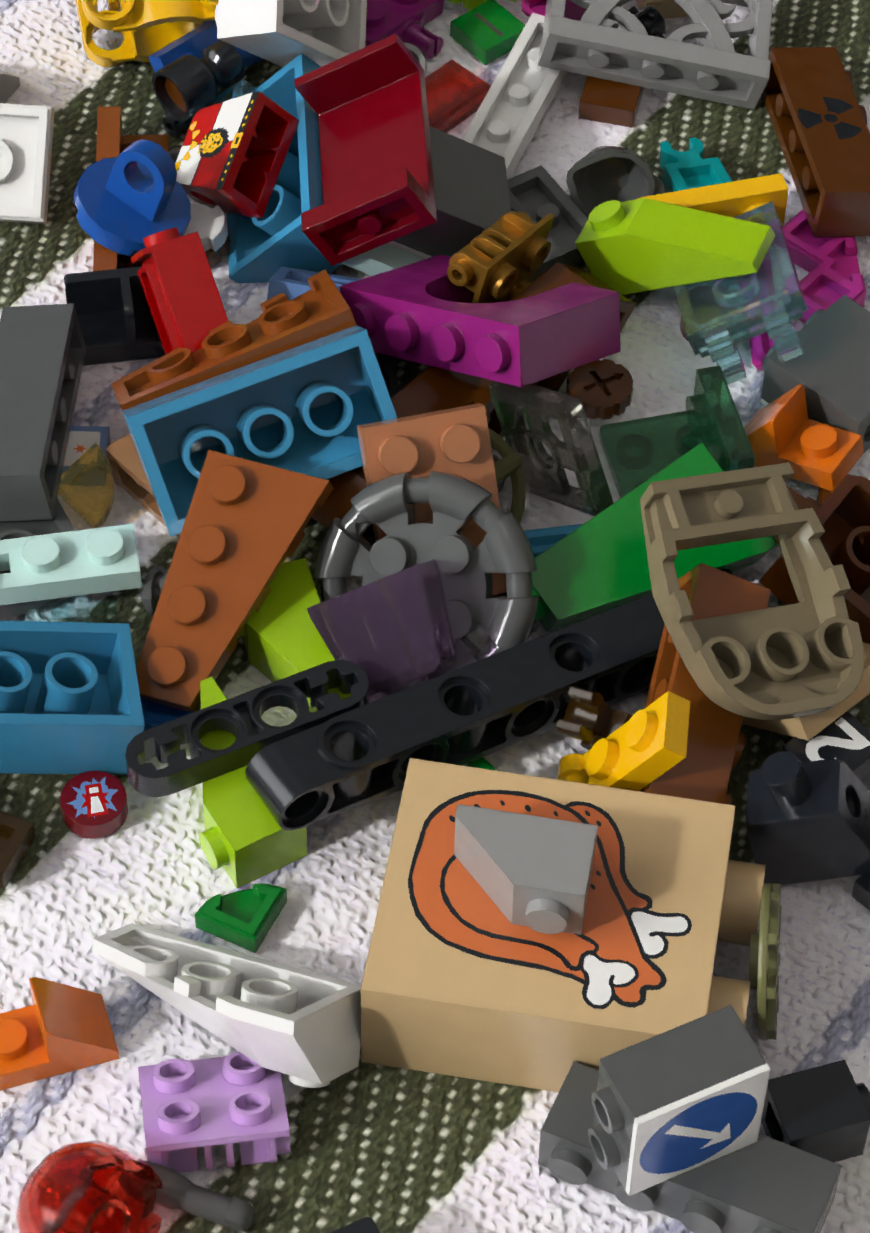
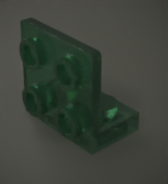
(650, 444)

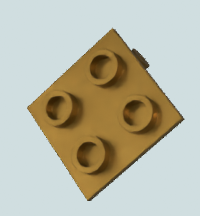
(502, 258)

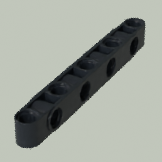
(456, 715)

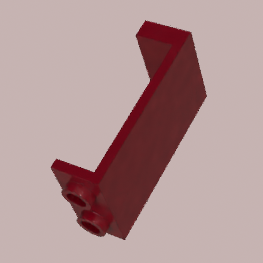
(370, 150)

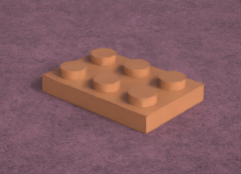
(438, 441)

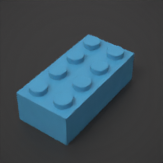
(67, 697)

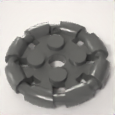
(461, 565)

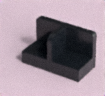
(113, 316)

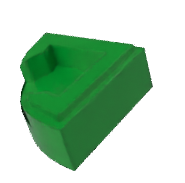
(242, 915)

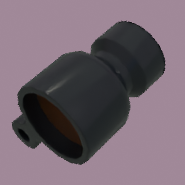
(194, 82)

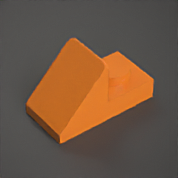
(815, 450)
(55, 1035)

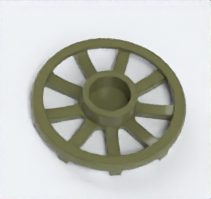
(765, 961)

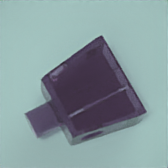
(391, 628)

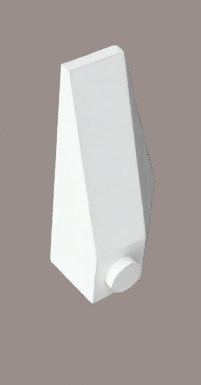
(260, 1007)

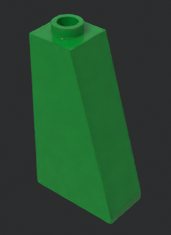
(607, 556)

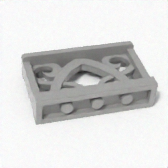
(633, 57)

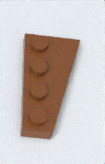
(232, 345)
(227, 554)

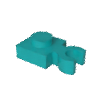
(688, 168)

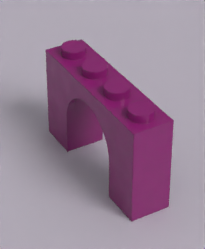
(517, 342)

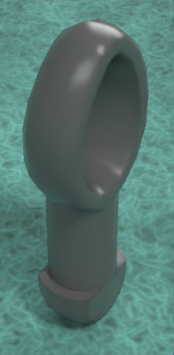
(182, 1194)

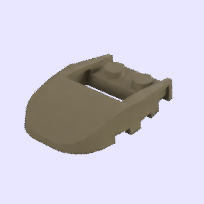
(767, 659)

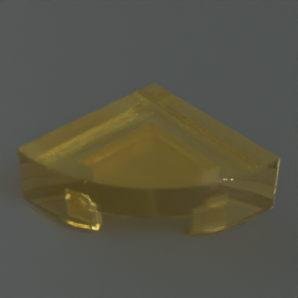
(89, 487)

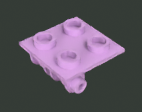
(212, 1105)

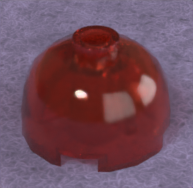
(89, 1191)

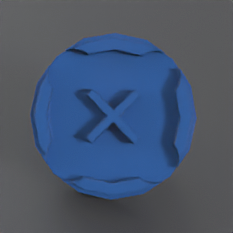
(131, 198)

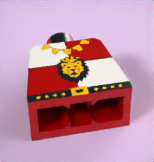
(235, 153)

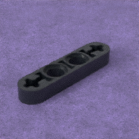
(242, 718)

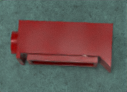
(179, 289)

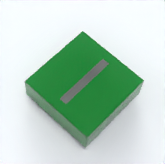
(486, 31)

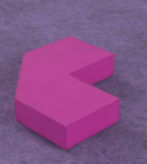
(830, 265)

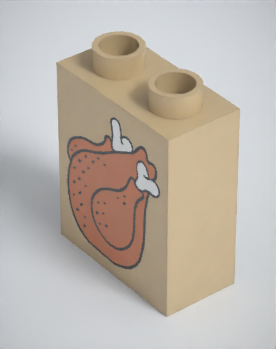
(503, 1004)

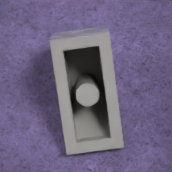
(529, 865)

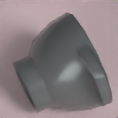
(611, 175)

